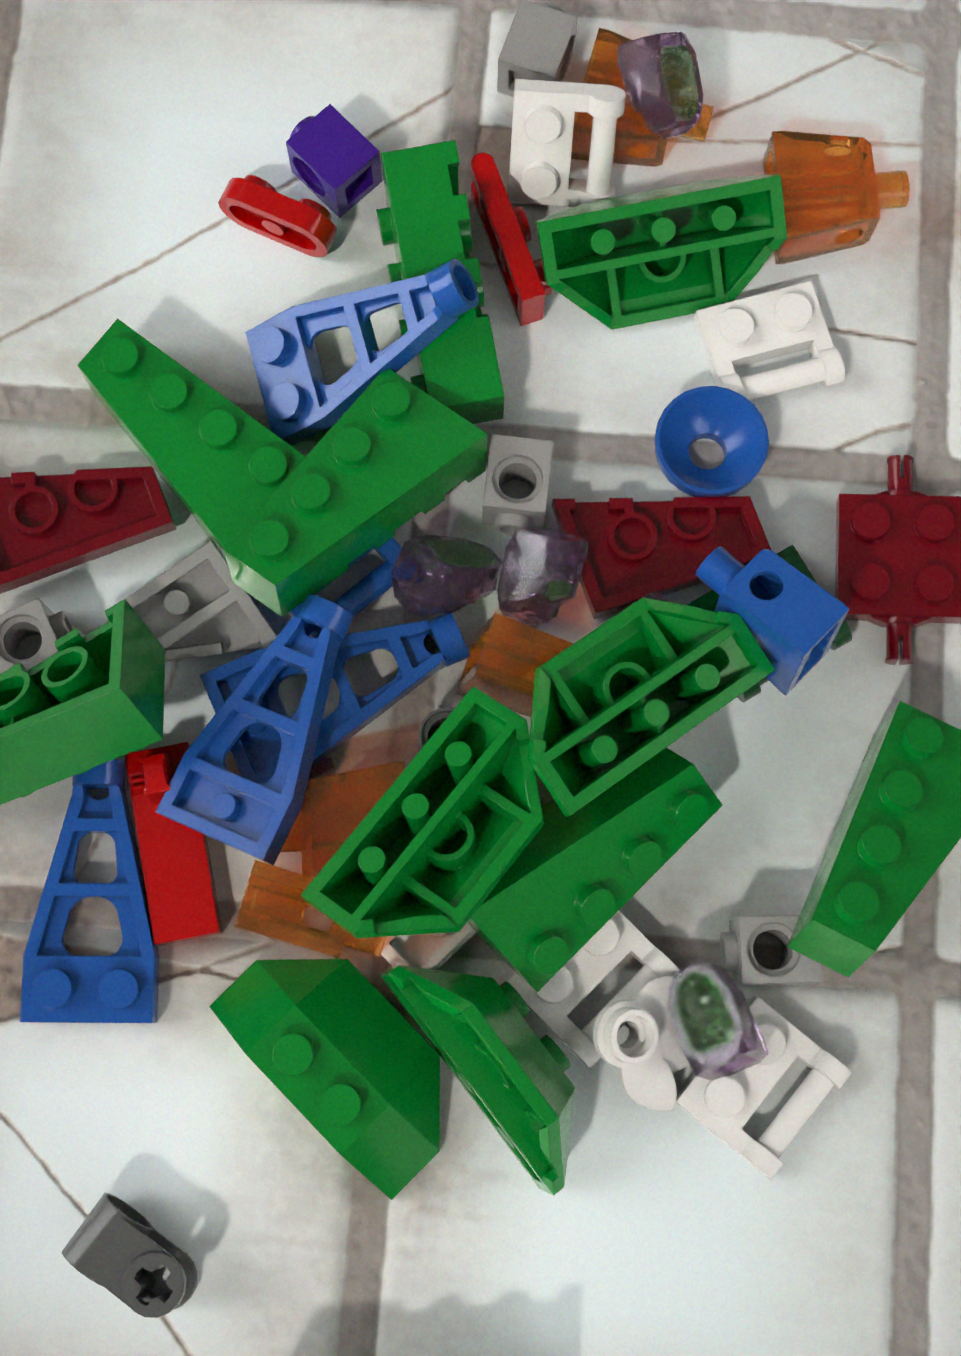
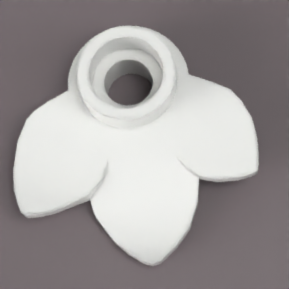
(651, 1049)

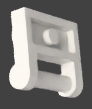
(544, 141)
(766, 329)
(584, 973)
(730, 1101)

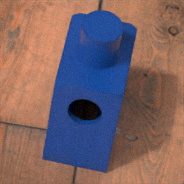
(780, 606)

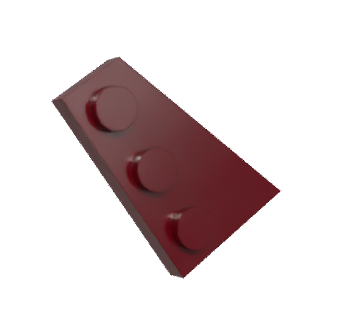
(75, 518)
(655, 543)

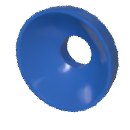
(718, 416)

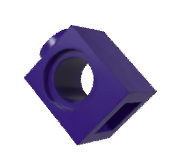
(334, 160)

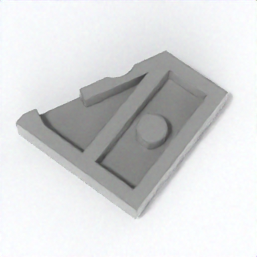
(200, 610)

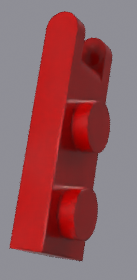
(507, 235)

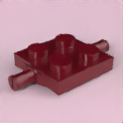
(899, 558)

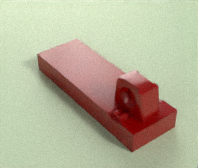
(172, 855)

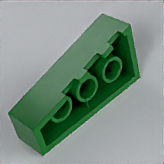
(429, 228)
(192, 435)
(358, 485)
(81, 704)
(886, 842)
(591, 865)

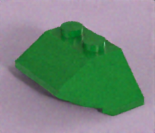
(663, 248)
(634, 693)
(439, 830)
(497, 1061)
(341, 1062)

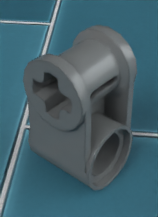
(118, 1251)

